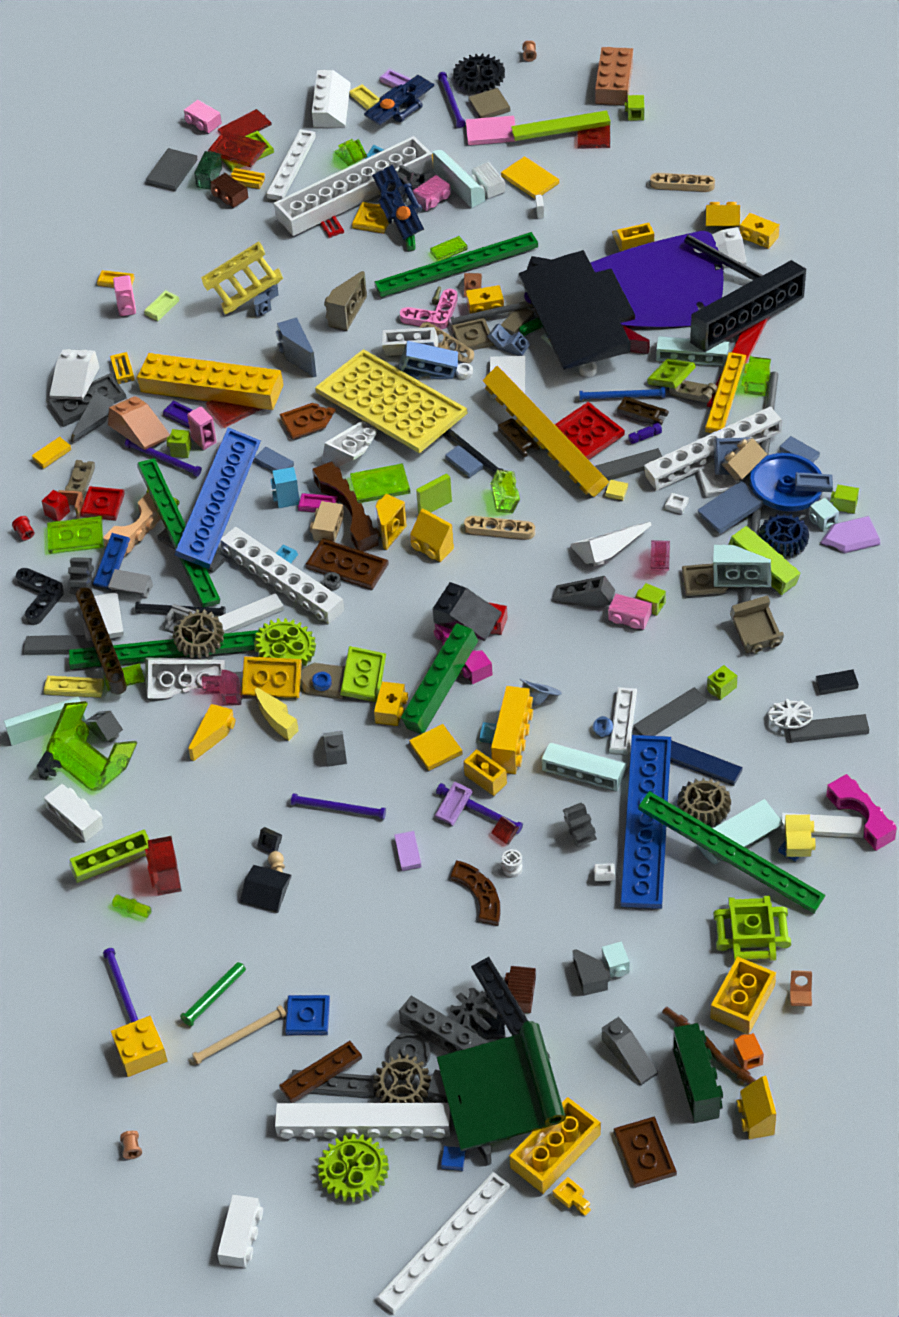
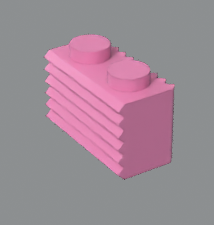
(202, 116)
(432, 192)
(124, 295)
(202, 428)
(629, 611)

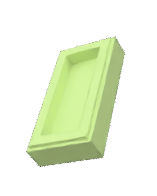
(161, 305)

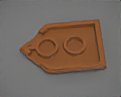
(306, 419)

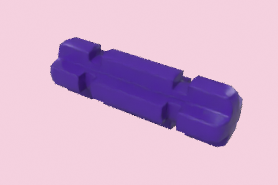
(645, 433)

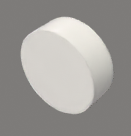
(588, 370)
(464, 371)

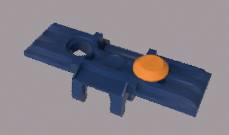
(389, 102)
(393, 205)

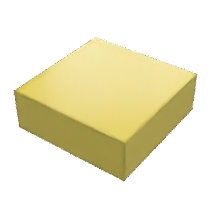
(616, 490)

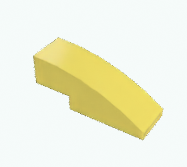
(276, 714)

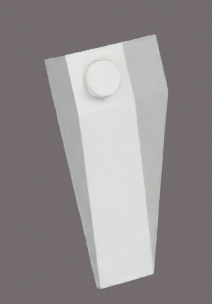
(731, 244)
(349, 444)
(177, 675)

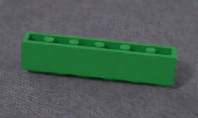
(439, 679)

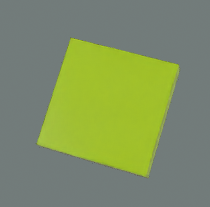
(671, 373)
(434, 494)

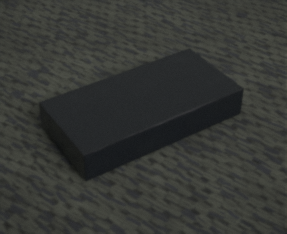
(837, 682)

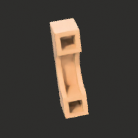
(147, 521)

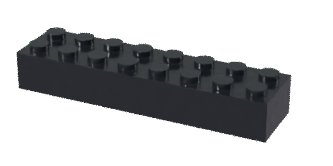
(747, 305)

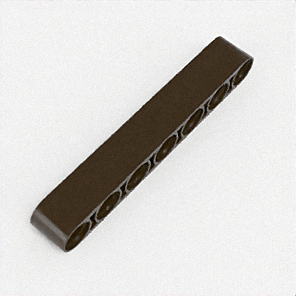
(101, 641)

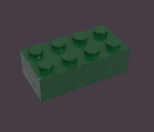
(696, 1072)

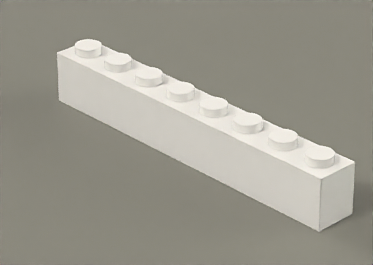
(369, 1119)

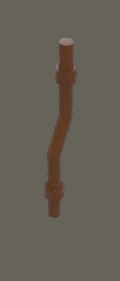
(741, 1074)

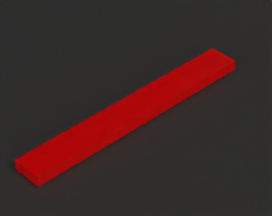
(745, 346)

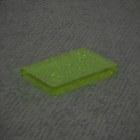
(377, 482)
(75, 535)

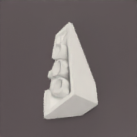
(603, 547)

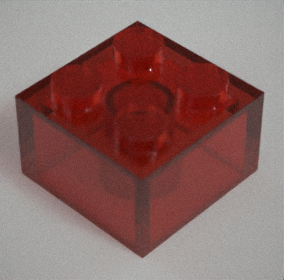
(163, 866)

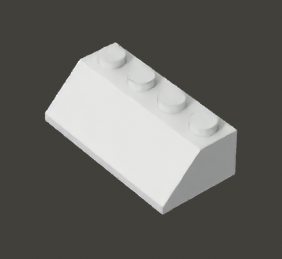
(330, 100)

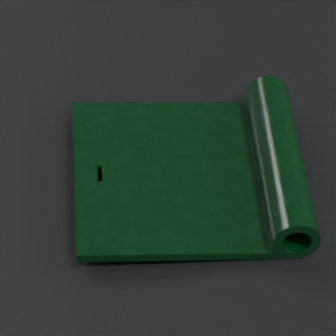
(502, 1088)

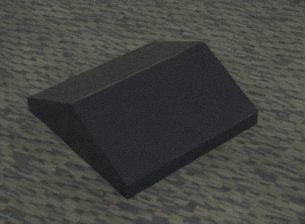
(265, 888)

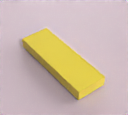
(74, 686)

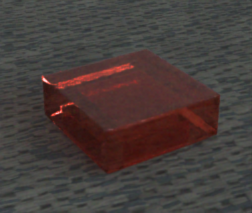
(505, 830)

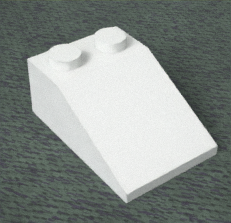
(74, 374)

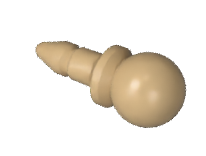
(276, 861)

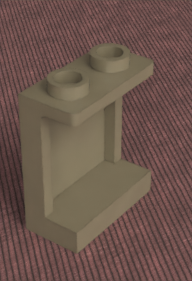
(756, 625)

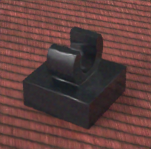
(46, 765)
(269, 840)

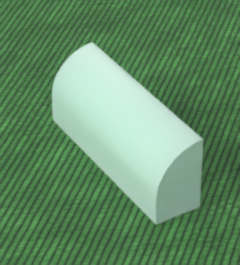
(458, 179)
(683, 350)
(35, 722)
(583, 766)
(747, 827)

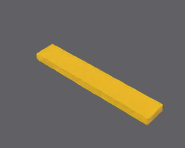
(725, 392)

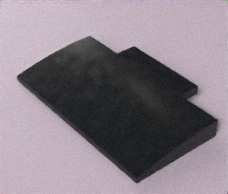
(579, 309)

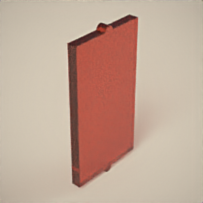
(247, 124)

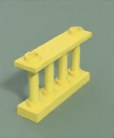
(234, 265)

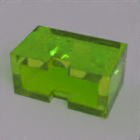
(757, 375)
(504, 491)

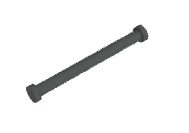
(491, 312)

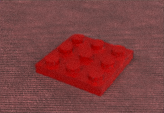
(590, 430)

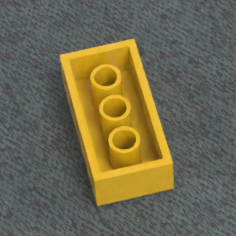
(512, 728)
(555, 1148)

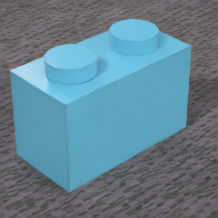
(286, 487)

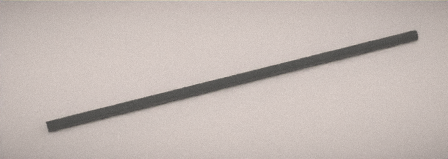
(765, 445)

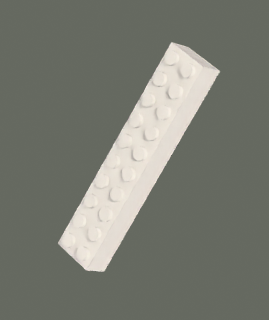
(348, 186)

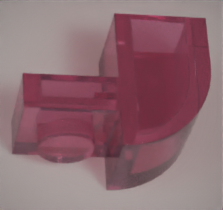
(660, 555)
(226, 685)

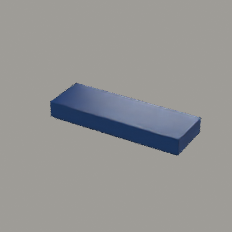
(111, 559)

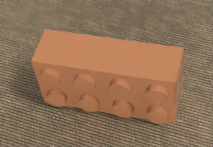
(614, 76)

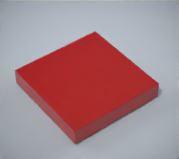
(102, 502)

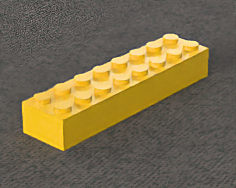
(210, 381)

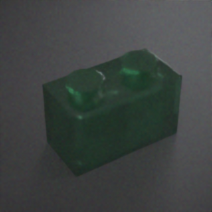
(208, 169)

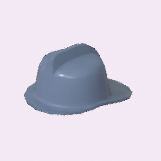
(539, 691)

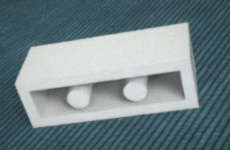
(395, 340)
(74, 812)
(239, 1231)

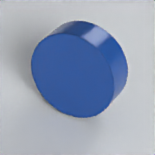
(322, 681)

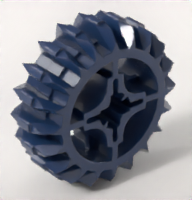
(784, 531)

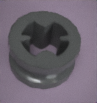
(327, 581)

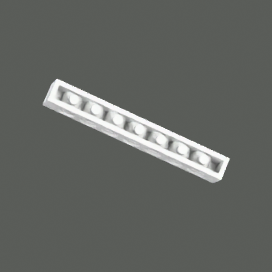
(701, 452)
(282, 575)

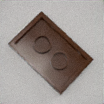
(645, 1152)

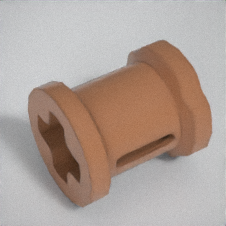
(529, 50)
(130, 1144)

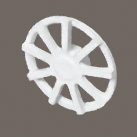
(790, 714)

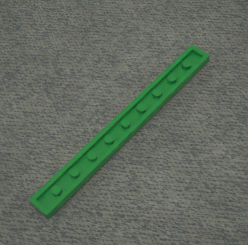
(456, 264)
(175, 527)
(159, 649)
(731, 852)

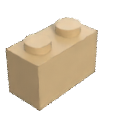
(743, 458)
(327, 521)

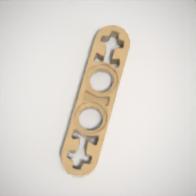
(658, 180)
(448, 340)
(499, 530)

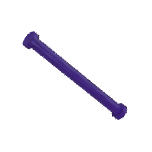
(460, 122)
(164, 457)
(441, 789)
(295, 799)
(109, 954)

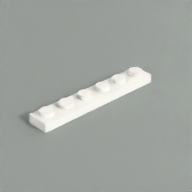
(291, 165)

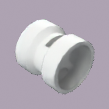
(512, 863)

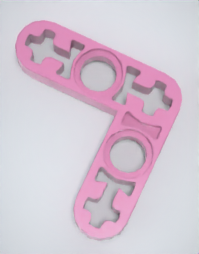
(434, 317)

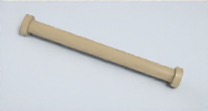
(279, 1012)

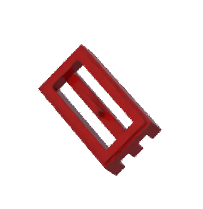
(334, 232)

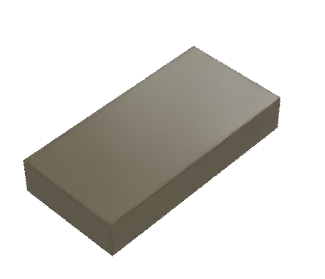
(517, 319)

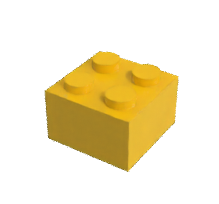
(139, 1046)

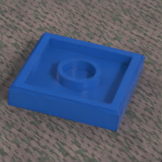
(307, 1015)

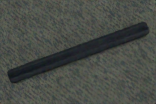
(721, 257)

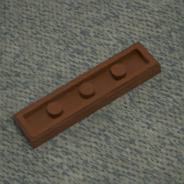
(320, 1071)

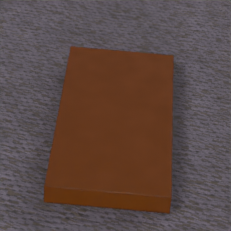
(350, 564)

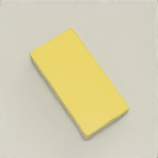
(364, 96)

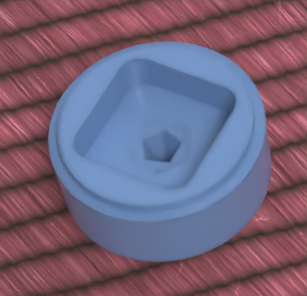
(602, 726)

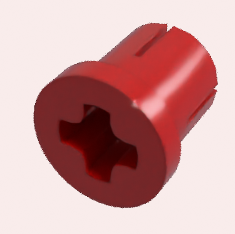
(22, 526)

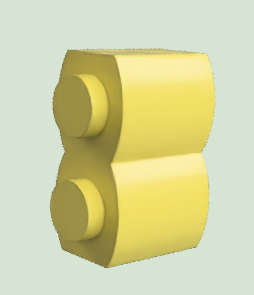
(798, 835)

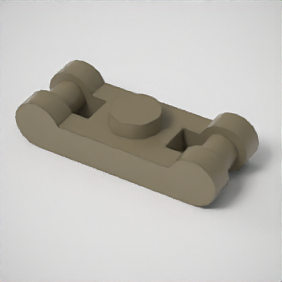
(694, 391)
(79, 479)

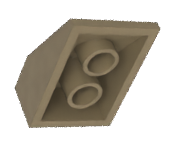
(346, 302)

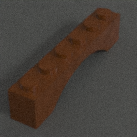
(330, 482)

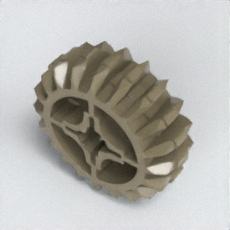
(202, 639)
(705, 795)
(391, 1069)

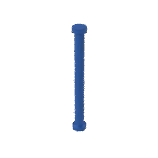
(620, 394)

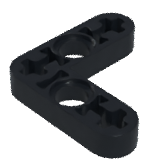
(45, 593)

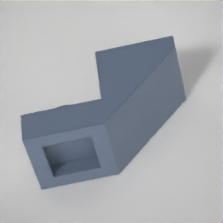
(262, 301)
(504, 341)

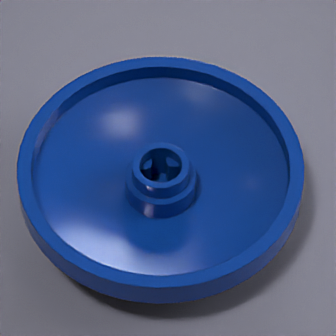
(775, 482)

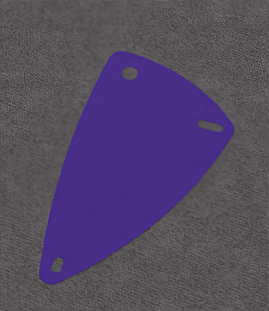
(665, 279)

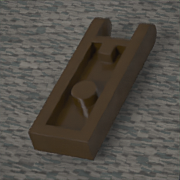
(641, 411)
(517, 436)

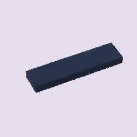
(705, 763)

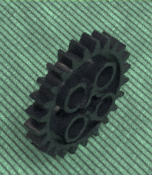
(491, 73)

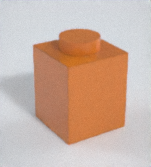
(748, 1051)

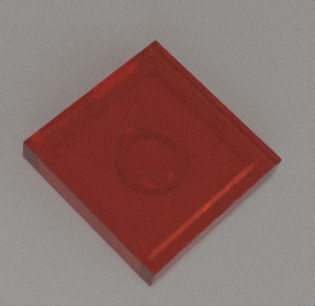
(594, 138)

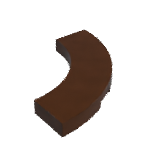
(481, 888)

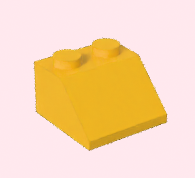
(390, 519)
(432, 536)
(757, 1109)

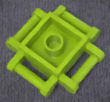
(752, 927)

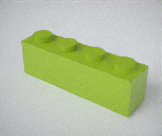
(783, 574)
(109, 856)

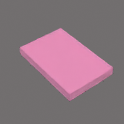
(490, 130)

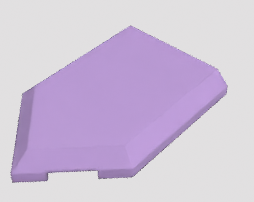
(852, 535)

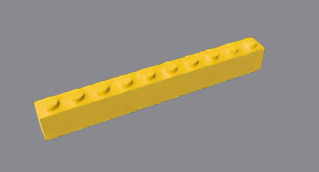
(546, 432)

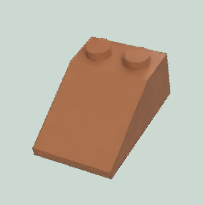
(137, 423)

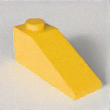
(212, 730)

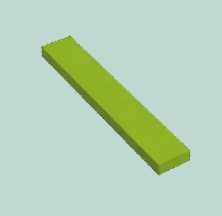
(561, 125)

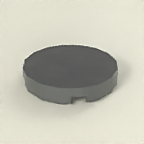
(411, 1044)

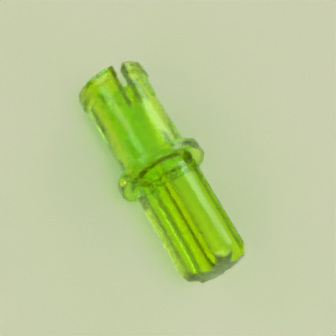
(131, 906)

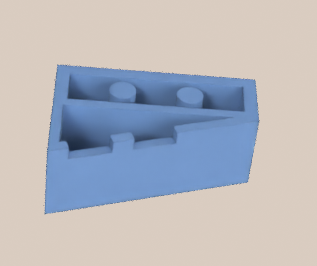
(426, 360)

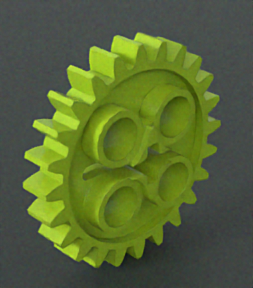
(285, 641)
(336, 1159)

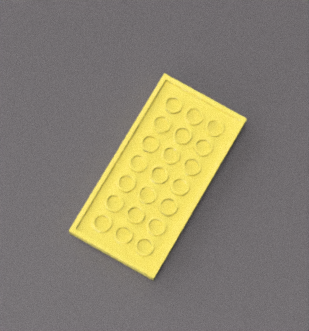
(391, 400)

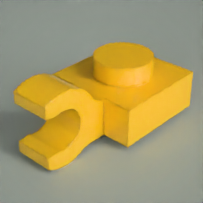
(570, 1193)

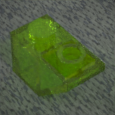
(351, 151)

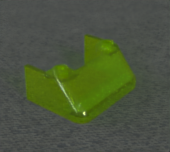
(79, 757)

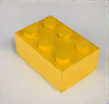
(743, 995)

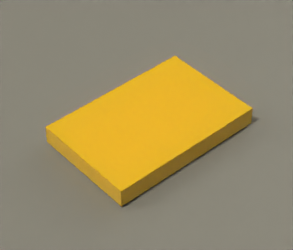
(530, 177)
(273, 675)

